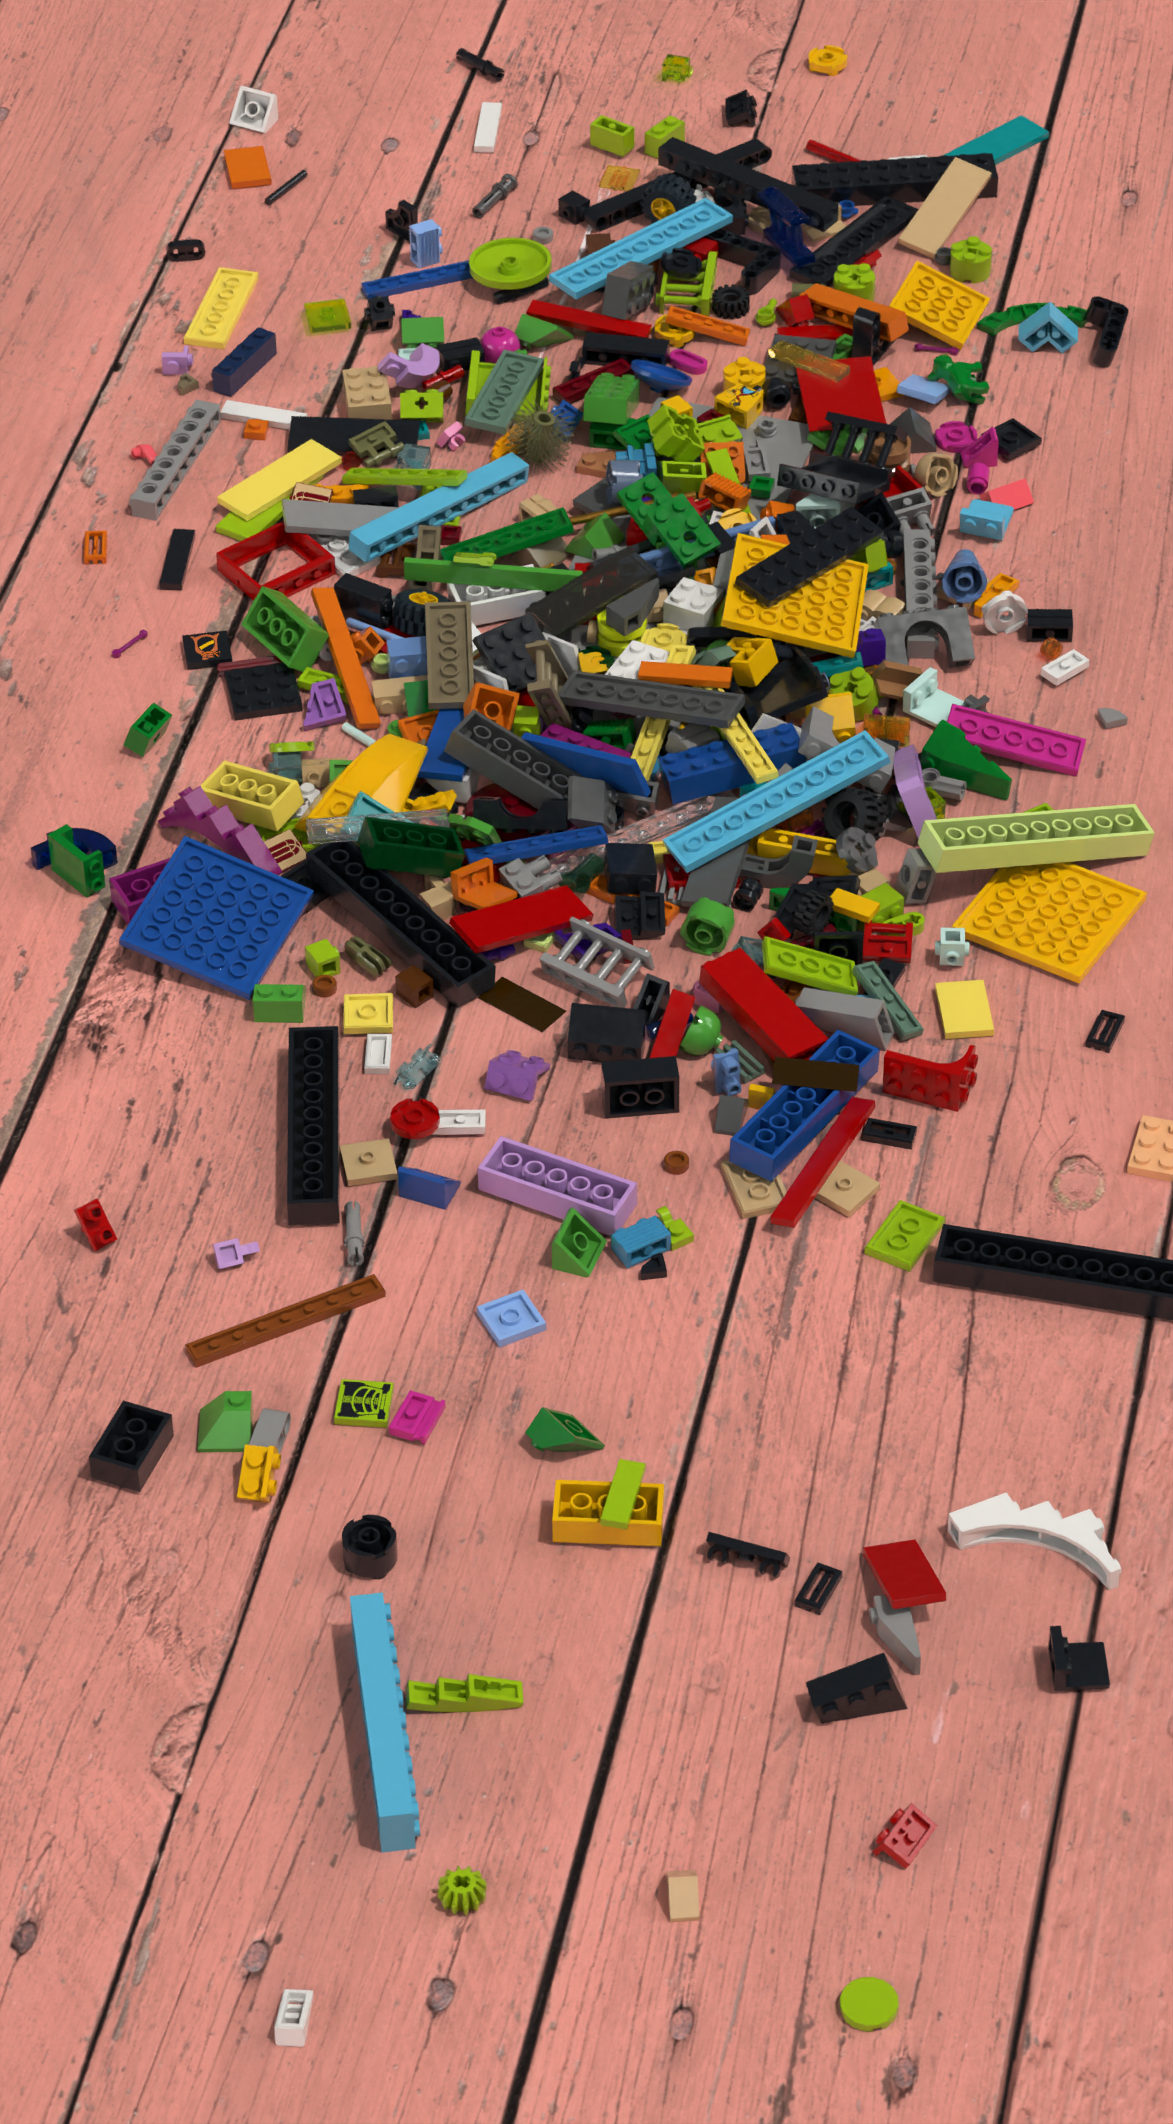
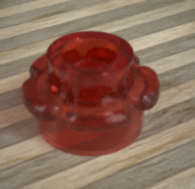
(350, 460)

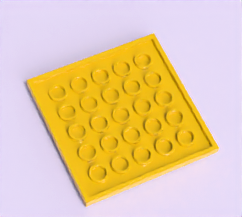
(817, 616)
(1051, 916)

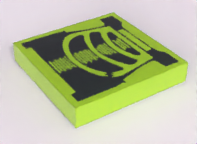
(364, 1403)

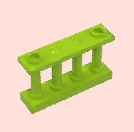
(704, 290)

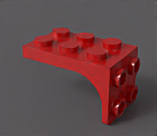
(930, 1082)

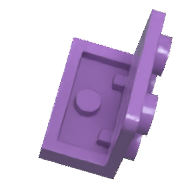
(515, 1074)

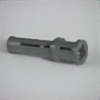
(499, 192)

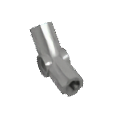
(944, 786)

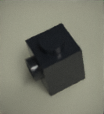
(573, 206)

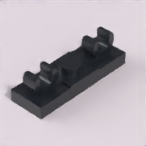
(747, 1552)

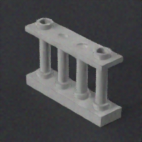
(594, 984)

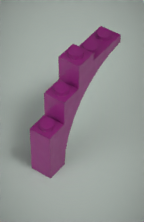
(219, 825)

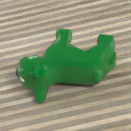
(960, 378)

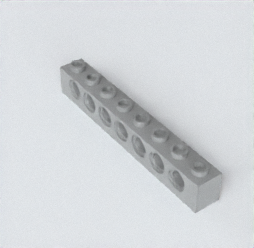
(175, 460)
(919, 589)

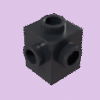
(379, 313)

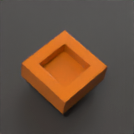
(256, 429)

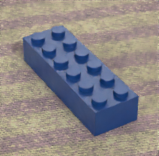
(718, 768)

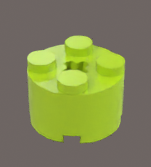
(970, 260)
(855, 280)
(861, 687)

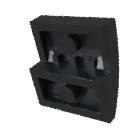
(640, 914)

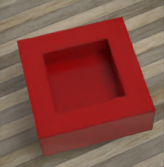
(775, 930)

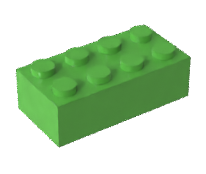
(611, 399)
(285, 629)

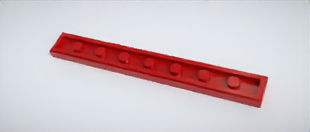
(822, 1162)

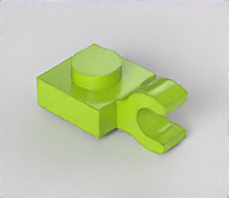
(680, 1233)

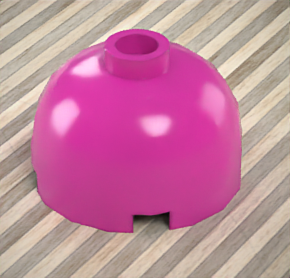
(496, 341)

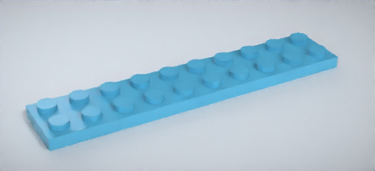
(641, 247)
(776, 801)

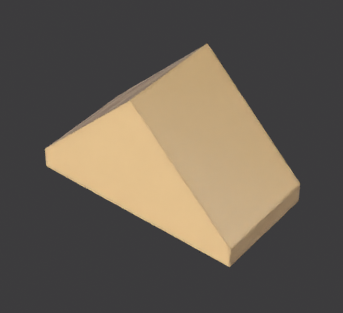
(683, 1895)

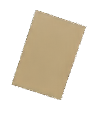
(751, 1192)

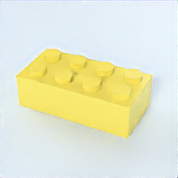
(253, 794)

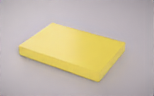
(964, 1009)

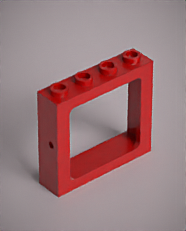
(318, 568)

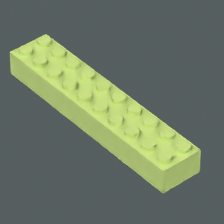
(1035, 838)

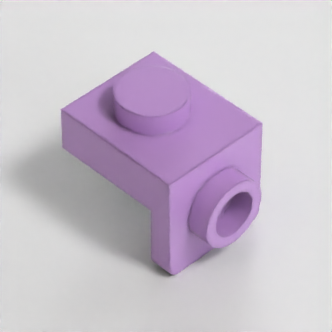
(177, 362)

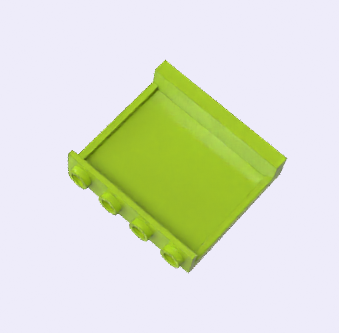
(480, 372)

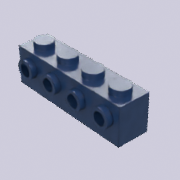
(244, 362)

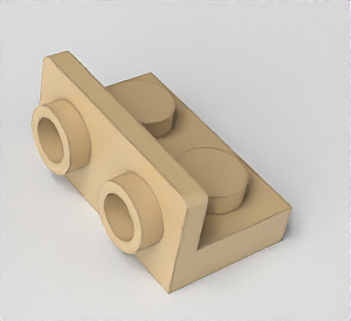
(317, 771)

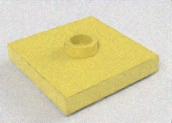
(368, 1013)

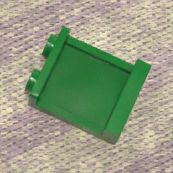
(73, 865)

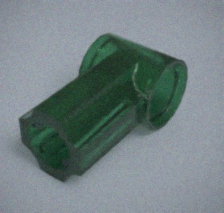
(583, 874)

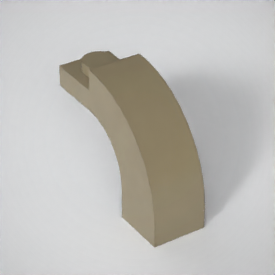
(427, 548)

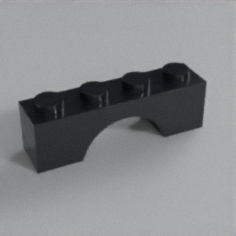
(550, 816)

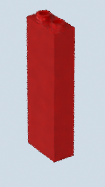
(760, 1006)

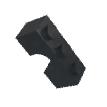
(734, 206)

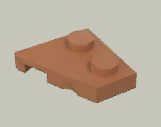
(595, 463)

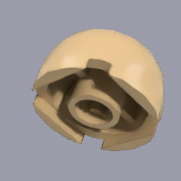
(936, 473)

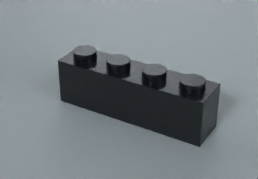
(606, 348)

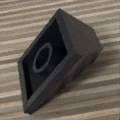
(840, 944)

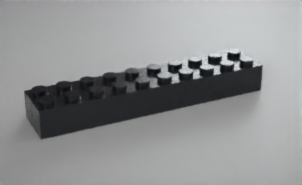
(900, 179)
(401, 921)
(313, 1126)
(1055, 1271)

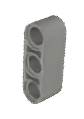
(271, 1429)

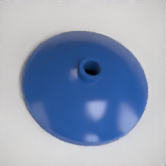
(660, 376)

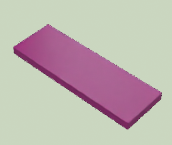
(1019, 740)

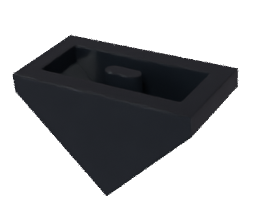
(653, 998)

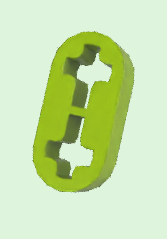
(916, 918)

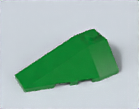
(960, 760)

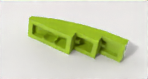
(472, 1695)

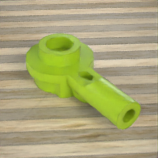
(766, 315)

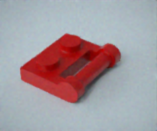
(888, 947)

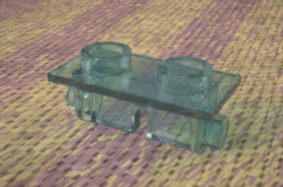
(421, 1060)

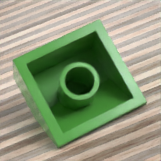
(422, 330)
(279, 1003)

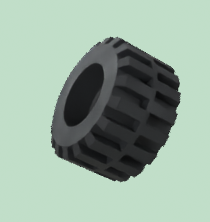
(842, 804)

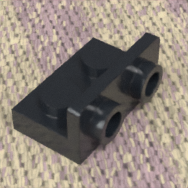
(741, 107)

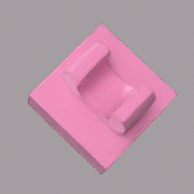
(451, 435)

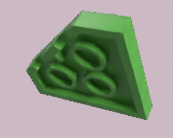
(474, 830)

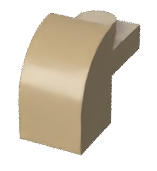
(438, 896)

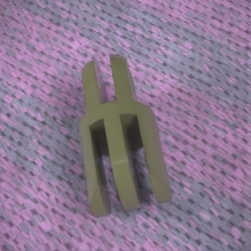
(367, 956)

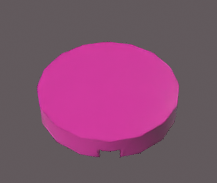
(955, 436)

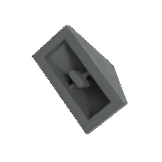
(730, 1114)

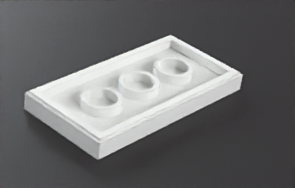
(344, 559)

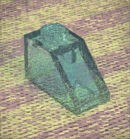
(414, 458)

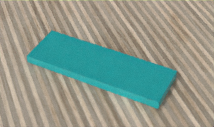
(1005, 140)

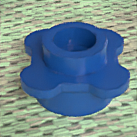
(848, 209)

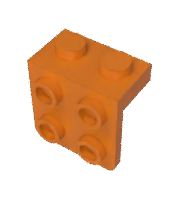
(736, 453)
(476, 885)

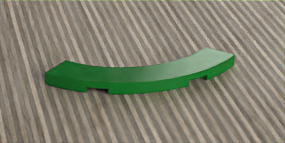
(1017, 314)

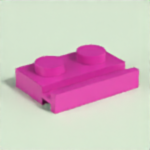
(417, 1417)

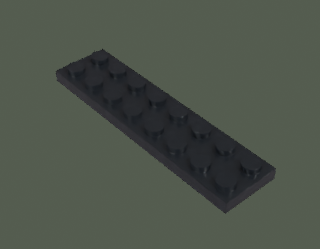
(856, 240)
(809, 557)

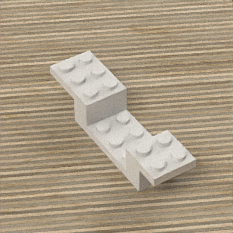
(687, 606)

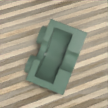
(714, 656)

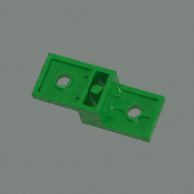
(668, 519)

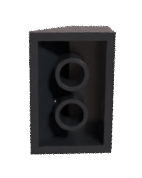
(605, 1033)

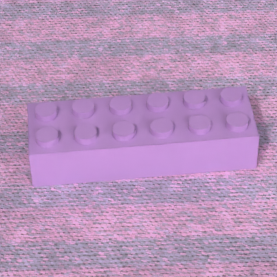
(556, 1185)

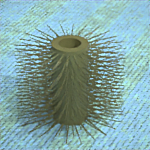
(540, 436)

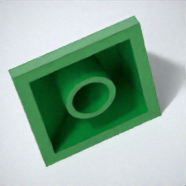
(561, 1433)

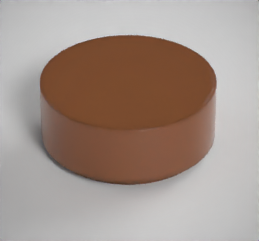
(324, 986)
(676, 1162)

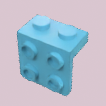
(986, 519)

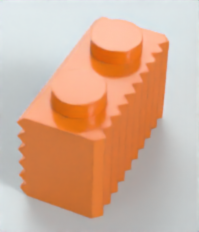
(724, 492)

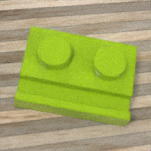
(719, 430)

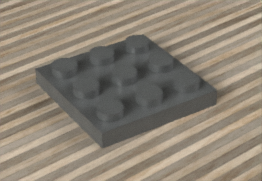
(788, 372)

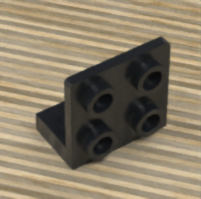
(1077, 1664)

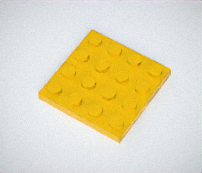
(939, 304)

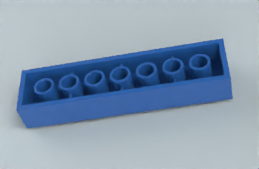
(798, 1112)

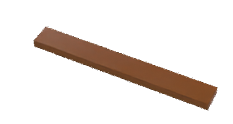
(285, 1320)

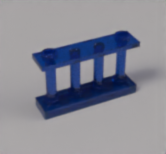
(785, 227)

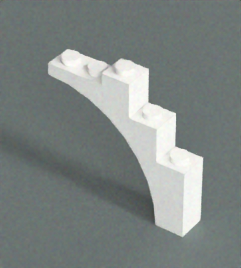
(1039, 1525)

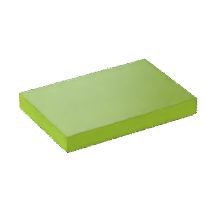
(904, 1235)

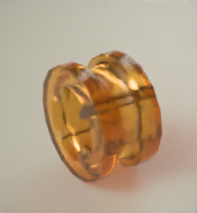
(1051, 648)

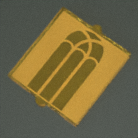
(619, 178)

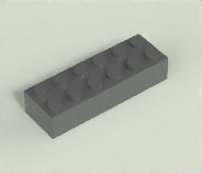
(508, 760)

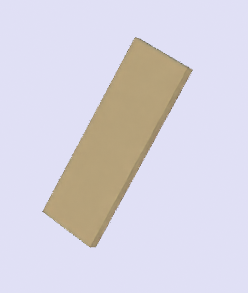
(944, 207)

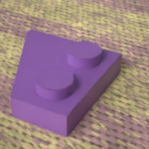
(324, 705)

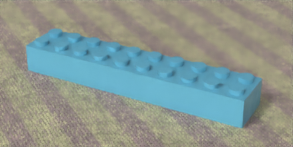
(384, 1723)

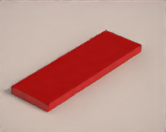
(520, 919)

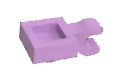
(231, 1252)

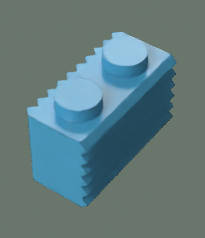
(640, 1241)

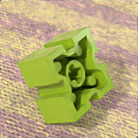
(675, 435)

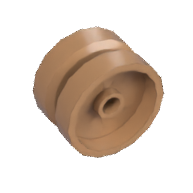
(898, 455)

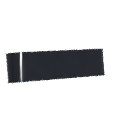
(1112, 319)

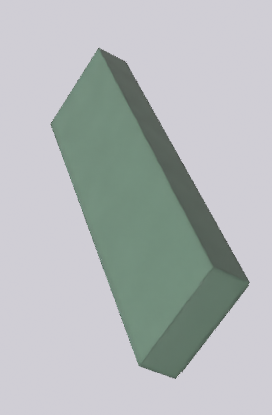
(880, 988)

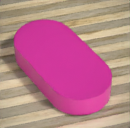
(688, 362)

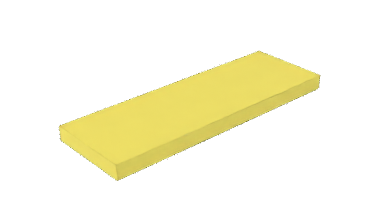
(221, 308)
(278, 479)

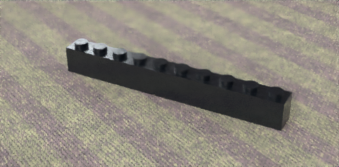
(742, 180)

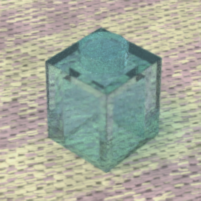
(287, 765)

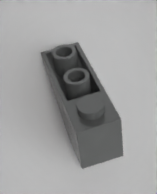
(632, 609)

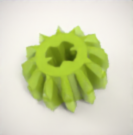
(462, 1890)

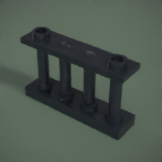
(856, 427)

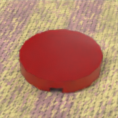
(414, 1118)

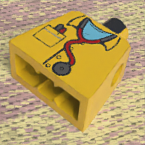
(741, 403)

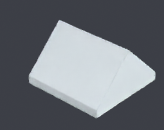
(254, 110)

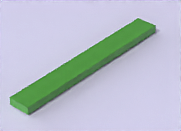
(493, 576)

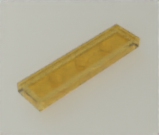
(809, 361)

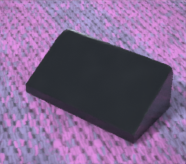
(896, 808)

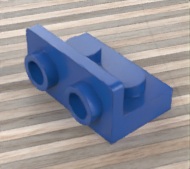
(574, 413)

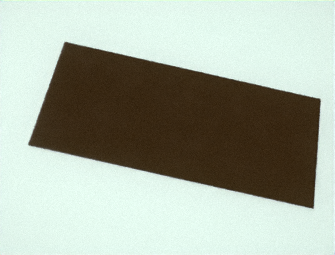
(522, 1004)
(815, 1074)

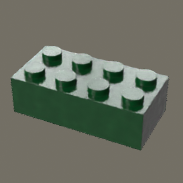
(410, 847)

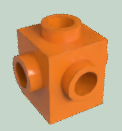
(366, 644)

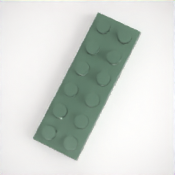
(503, 391)

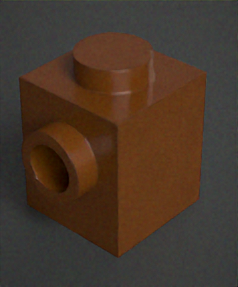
(414, 986)

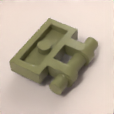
(374, 439)

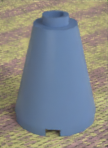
(964, 578)

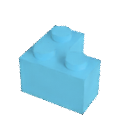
(1048, 325)

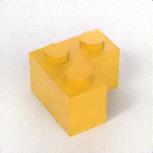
(753, 660)

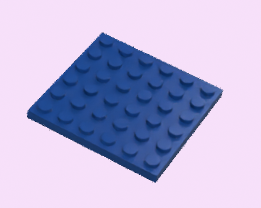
(216, 917)

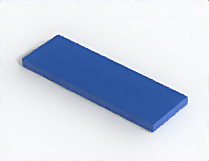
(437, 762)
(616, 770)

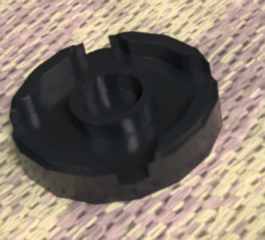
(681, 263)

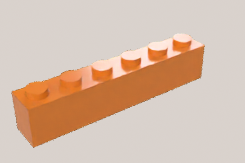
(841, 307)

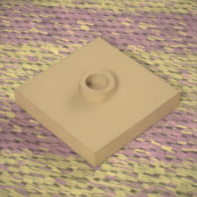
(368, 1162)
(847, 1189)

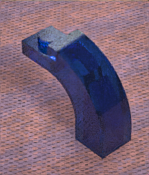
(86, 841)

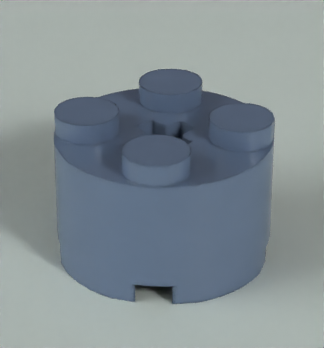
(619, 476)

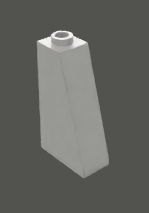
(855, 1015)

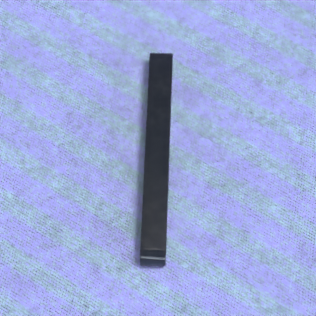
(628, 204)

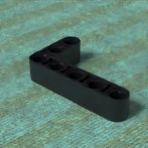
(759, 259)
(867, 335)

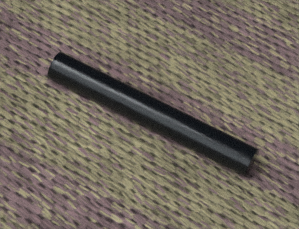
(286, 187)

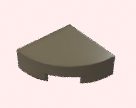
(187, 384)

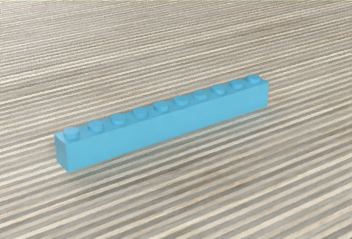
(438, 507)

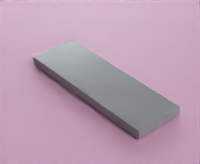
(328, 517)

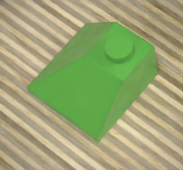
(539, 332)
(226, 1423)

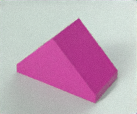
(982, 450)

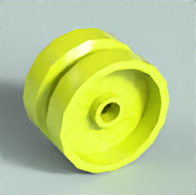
(614, 641)

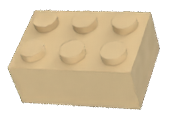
(366, 393)

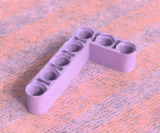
(912, 787)

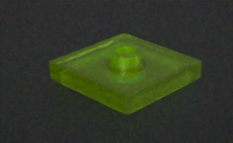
(327, 315)

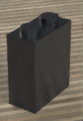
(364, 601)
(630, 868)

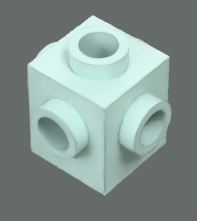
(952, 952)

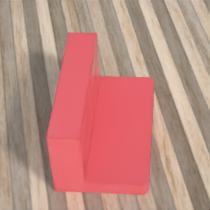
(1013, 494)

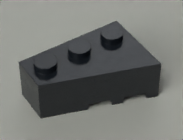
(857, 1691)

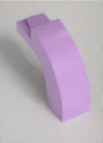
(411, 373)

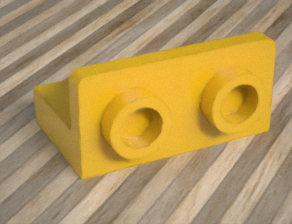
(258, 1473)

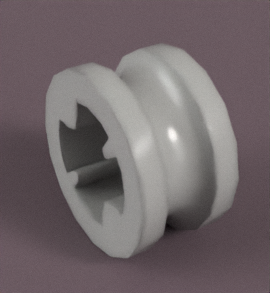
(767, 428)

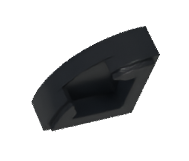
(654, 1268)

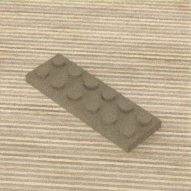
(449, 654)

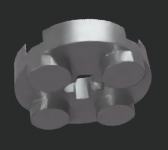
(857, 850)

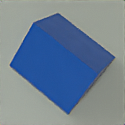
(426, 1187)

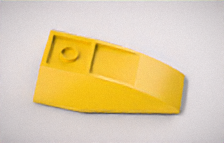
(381, 771)

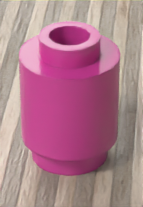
(978, 478)

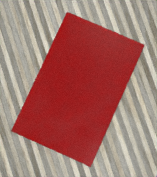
(852, 396)

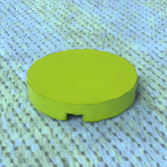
(291, 746)
(869, 2004)

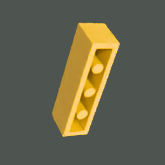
(778, 843)

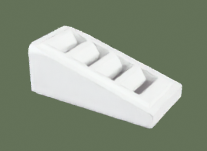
(293, 2019)

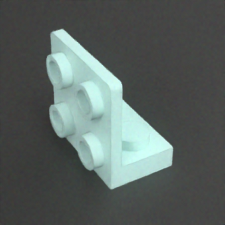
(927, 702)

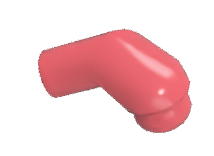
(144, 451)

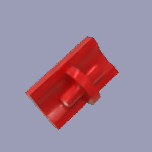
(95, 1224)

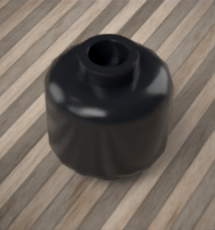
(776, 392)

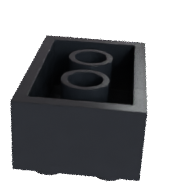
(640, 1087)
(131, 1446)

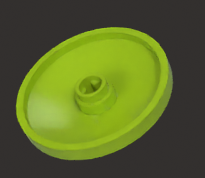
(510, 263)

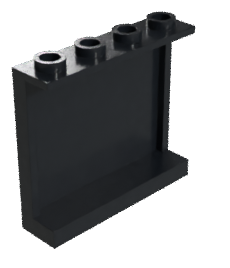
(836, 478)
(783, 690)

